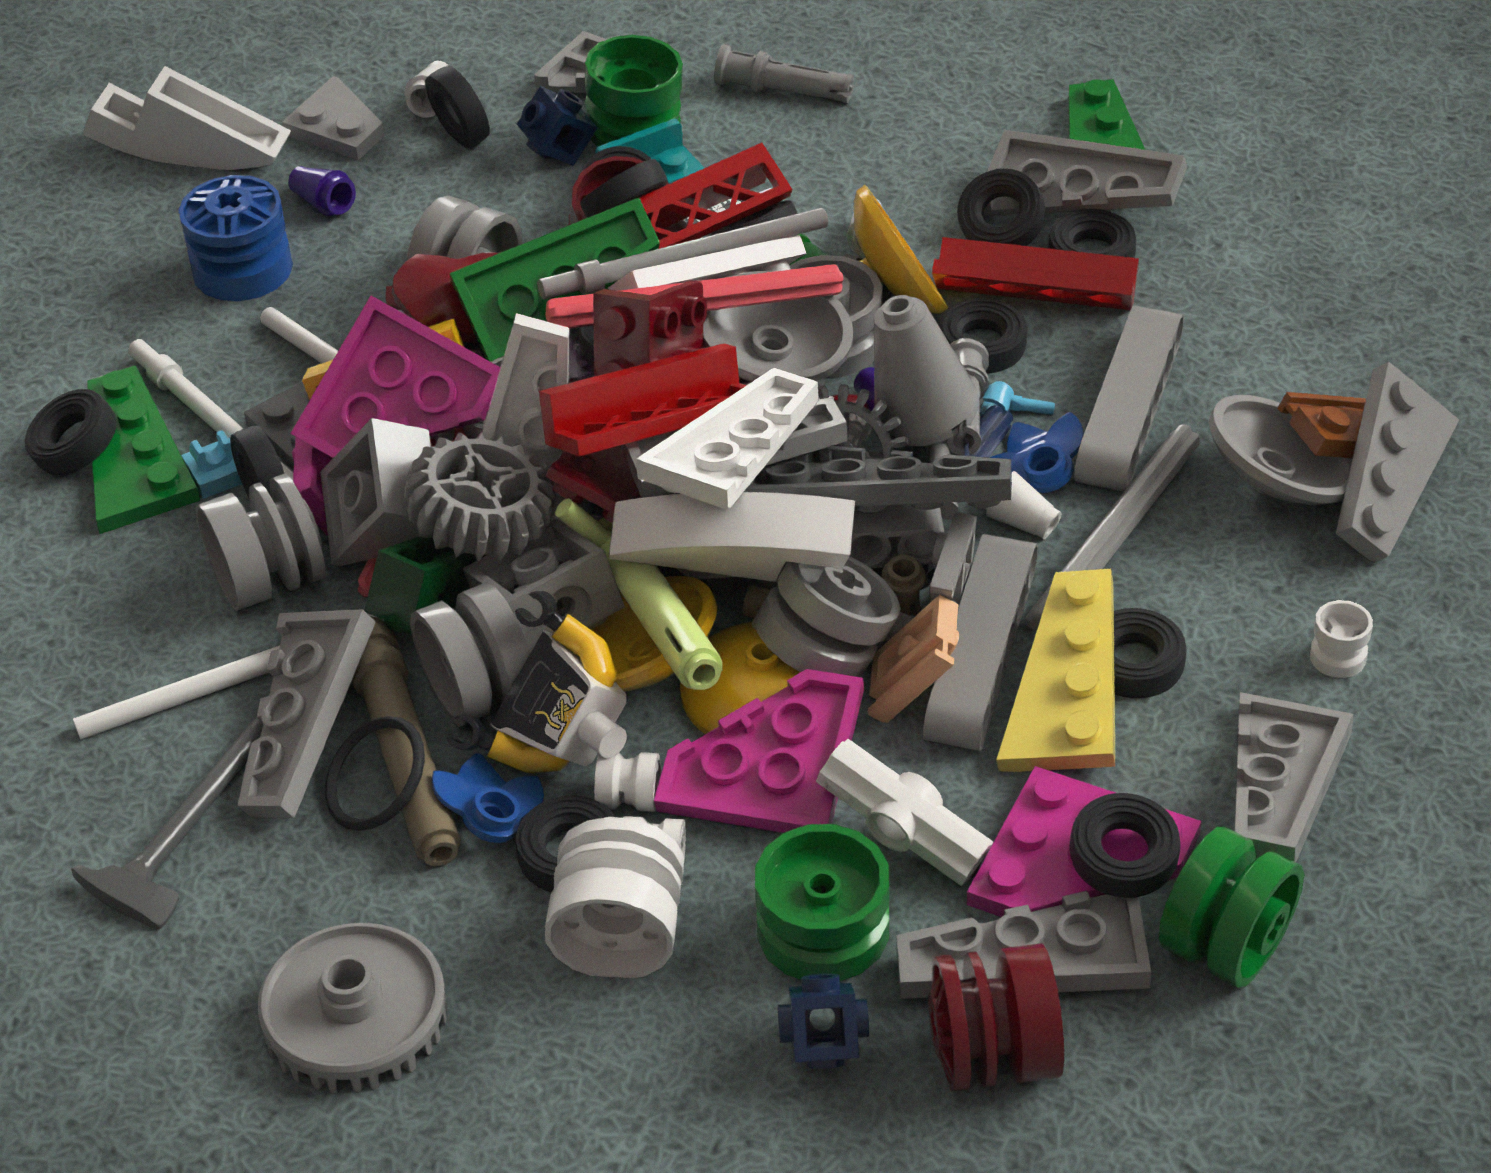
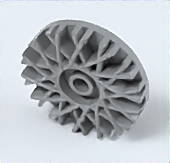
(352, 1005)

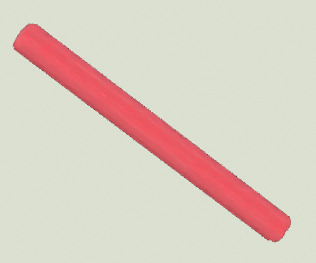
(719, 293)

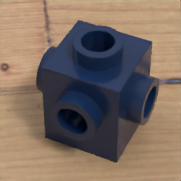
(556, 125)
(830, 1044)

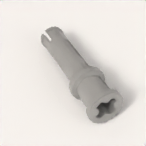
(763, 72)
(975, 361)

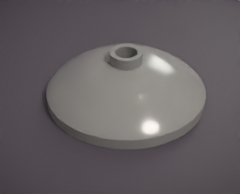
(794, 336)
(1272, 455)

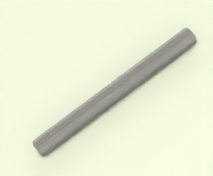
(1128, 509)

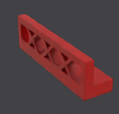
(711, 186)
(1036, 273)
(638, 400)

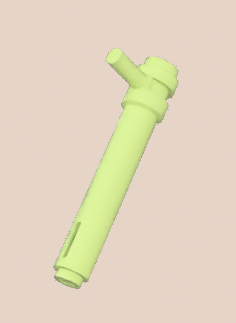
(654, 604)

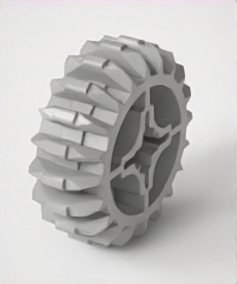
(479, 496)

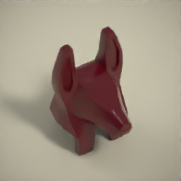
(426, 293)

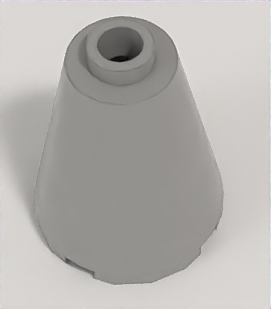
(919, 374)

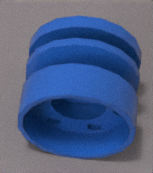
(236, 237)

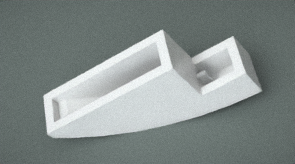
(184, 126)
(744, 541)

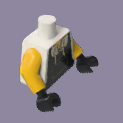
(559, 703)

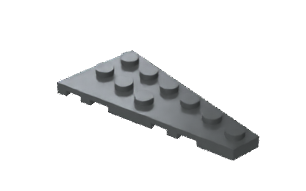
(891, 481)

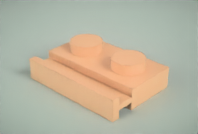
(913, 658)

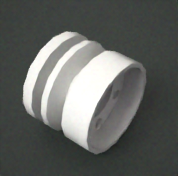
(615, 898)

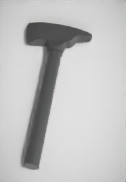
(131, 886)

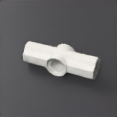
(904, 811)

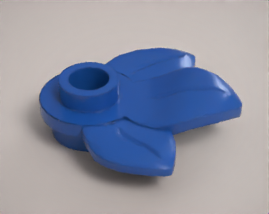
(1044, 456)
(485, 801)

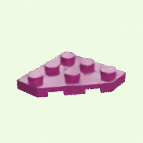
(399, 375)
(765, 757)
(1032, 851)

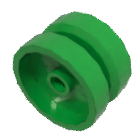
(822, 901)
(1231, 906)

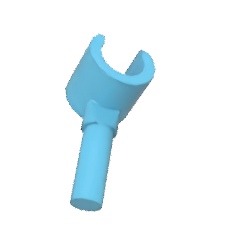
(1003, 395)

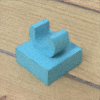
(212, 466)

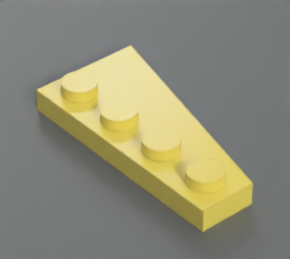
(1067, 688)

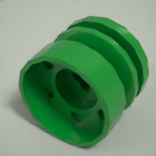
(631, 86)

